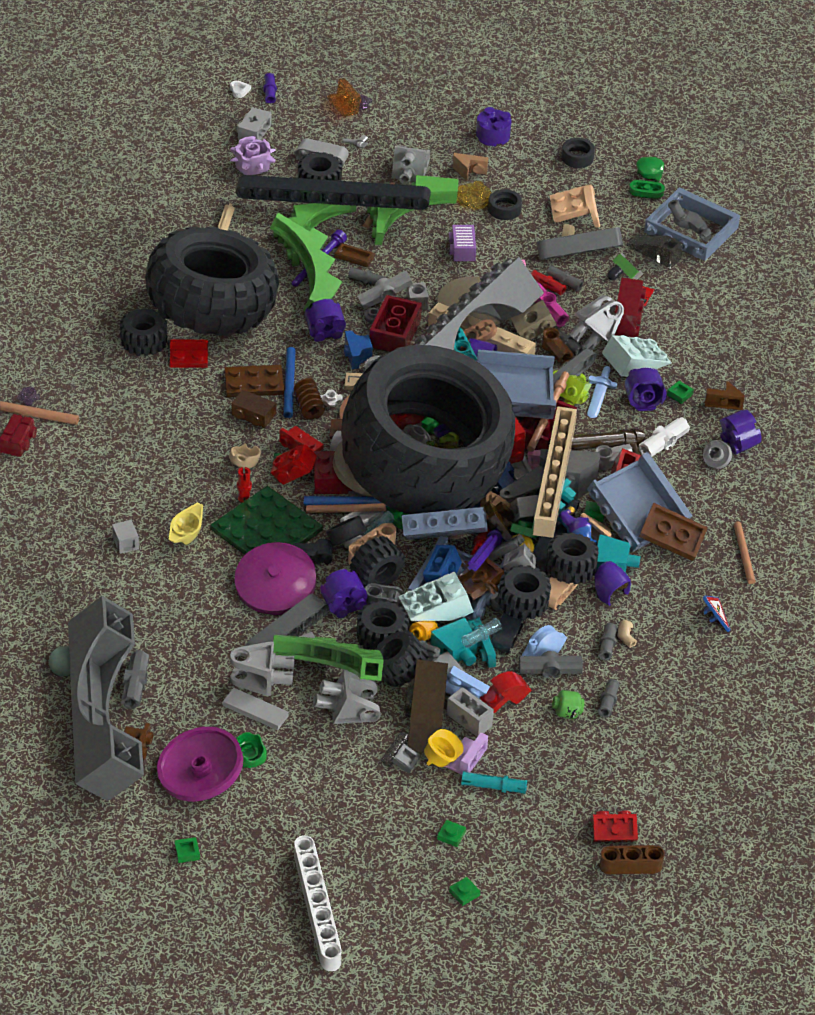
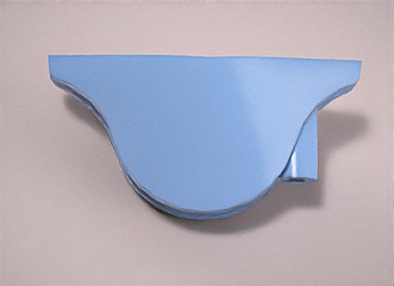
(544, 640)

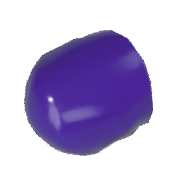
(610, 578)

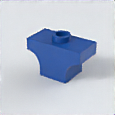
(357, 348)

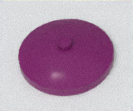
(275, 578)
(200, 764)

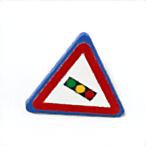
(715, 606)

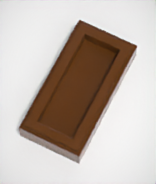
(354, 255)

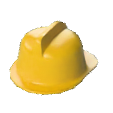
(443, 748)

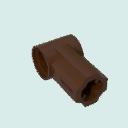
(553, 343)

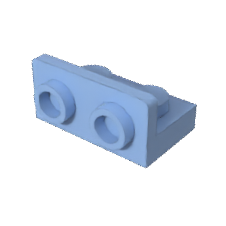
(457, 678)

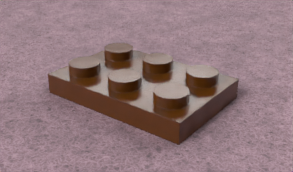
(259, 380)
(673, 532)

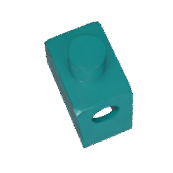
(617, 552)
(449, 639)

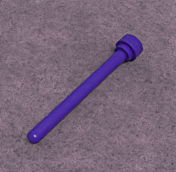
(336, 239)

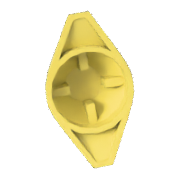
(186, 524)

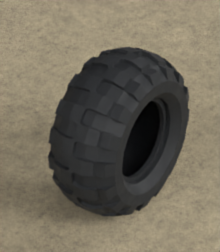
(211, 280)

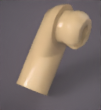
(624, 633)

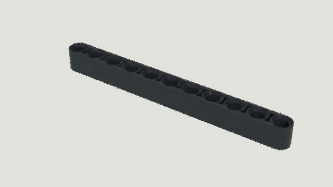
(333, 192)
(507, 636)

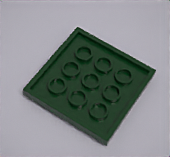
(265, 520)

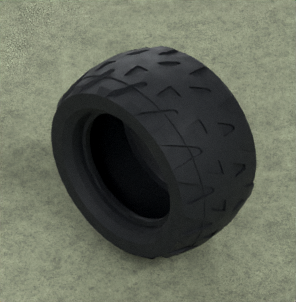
(441, 387)

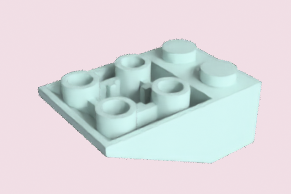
(634, 353)
(437, 600)

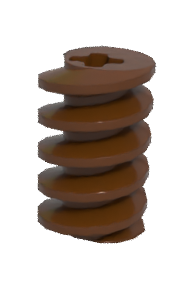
(309, 398)

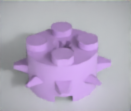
(252, 156)

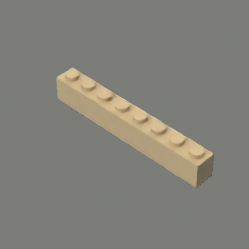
(554, 472)

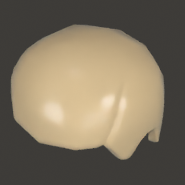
(244, 456)

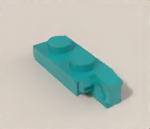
(487, 651)

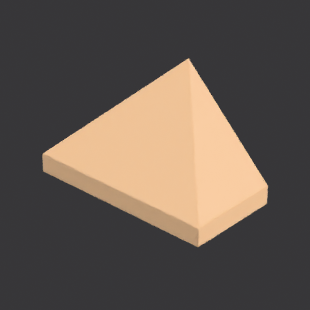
(597, 528)

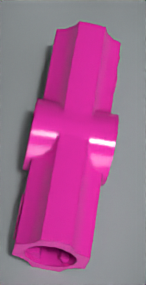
(555, 309)

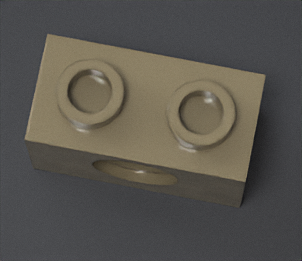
(533, 321)

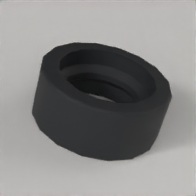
(579, 144)
(505, 213)
(346, 530)

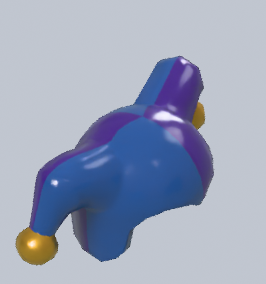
(575, 525)

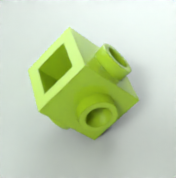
(576, 390)

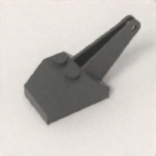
(581, 471)

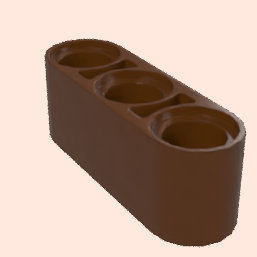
(631, 859)

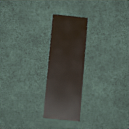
(427, 702)

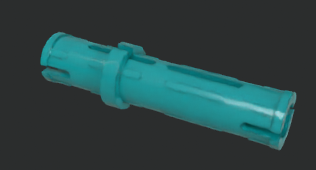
(494, 782)

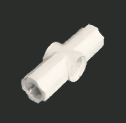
(664, 437)

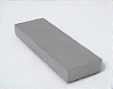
(255, 708)

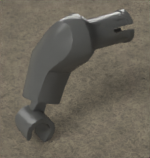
(689, 220)

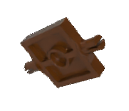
(482, 580)

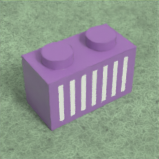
(463, 243)

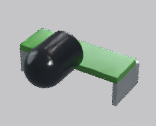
(623, 265)

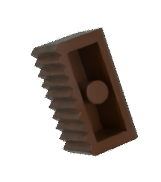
(253, 408)

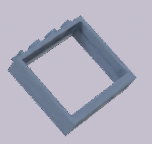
(703, 208)

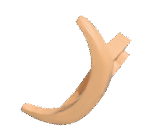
(574, 203)

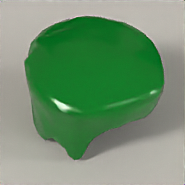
(650, 168)
(253, 749)

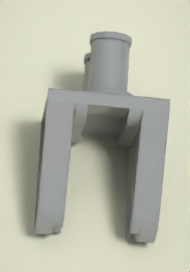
(409, 163)
(599, 320)
(260, 668)
(348, 700)

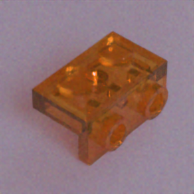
(346, 99)

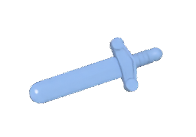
(602, 383)

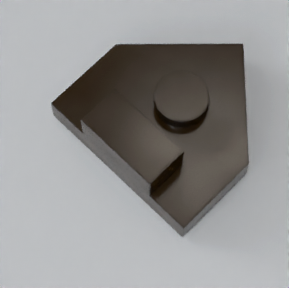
(501, 517)

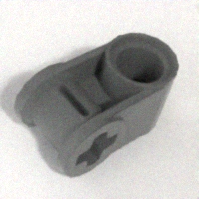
(382, 592)

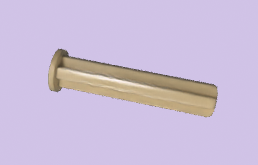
(226, 217)

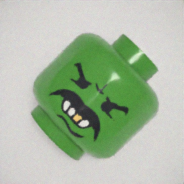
(568, 704)

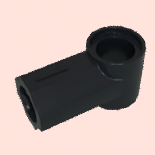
(320, 551)

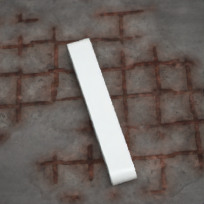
(317, 903)

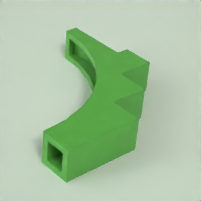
(442, 191)
(310, 216)
(317, 263)
(361, 662)

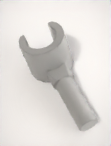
(359, 142)

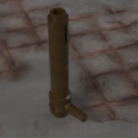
(612, 439)

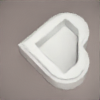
(239, 89)

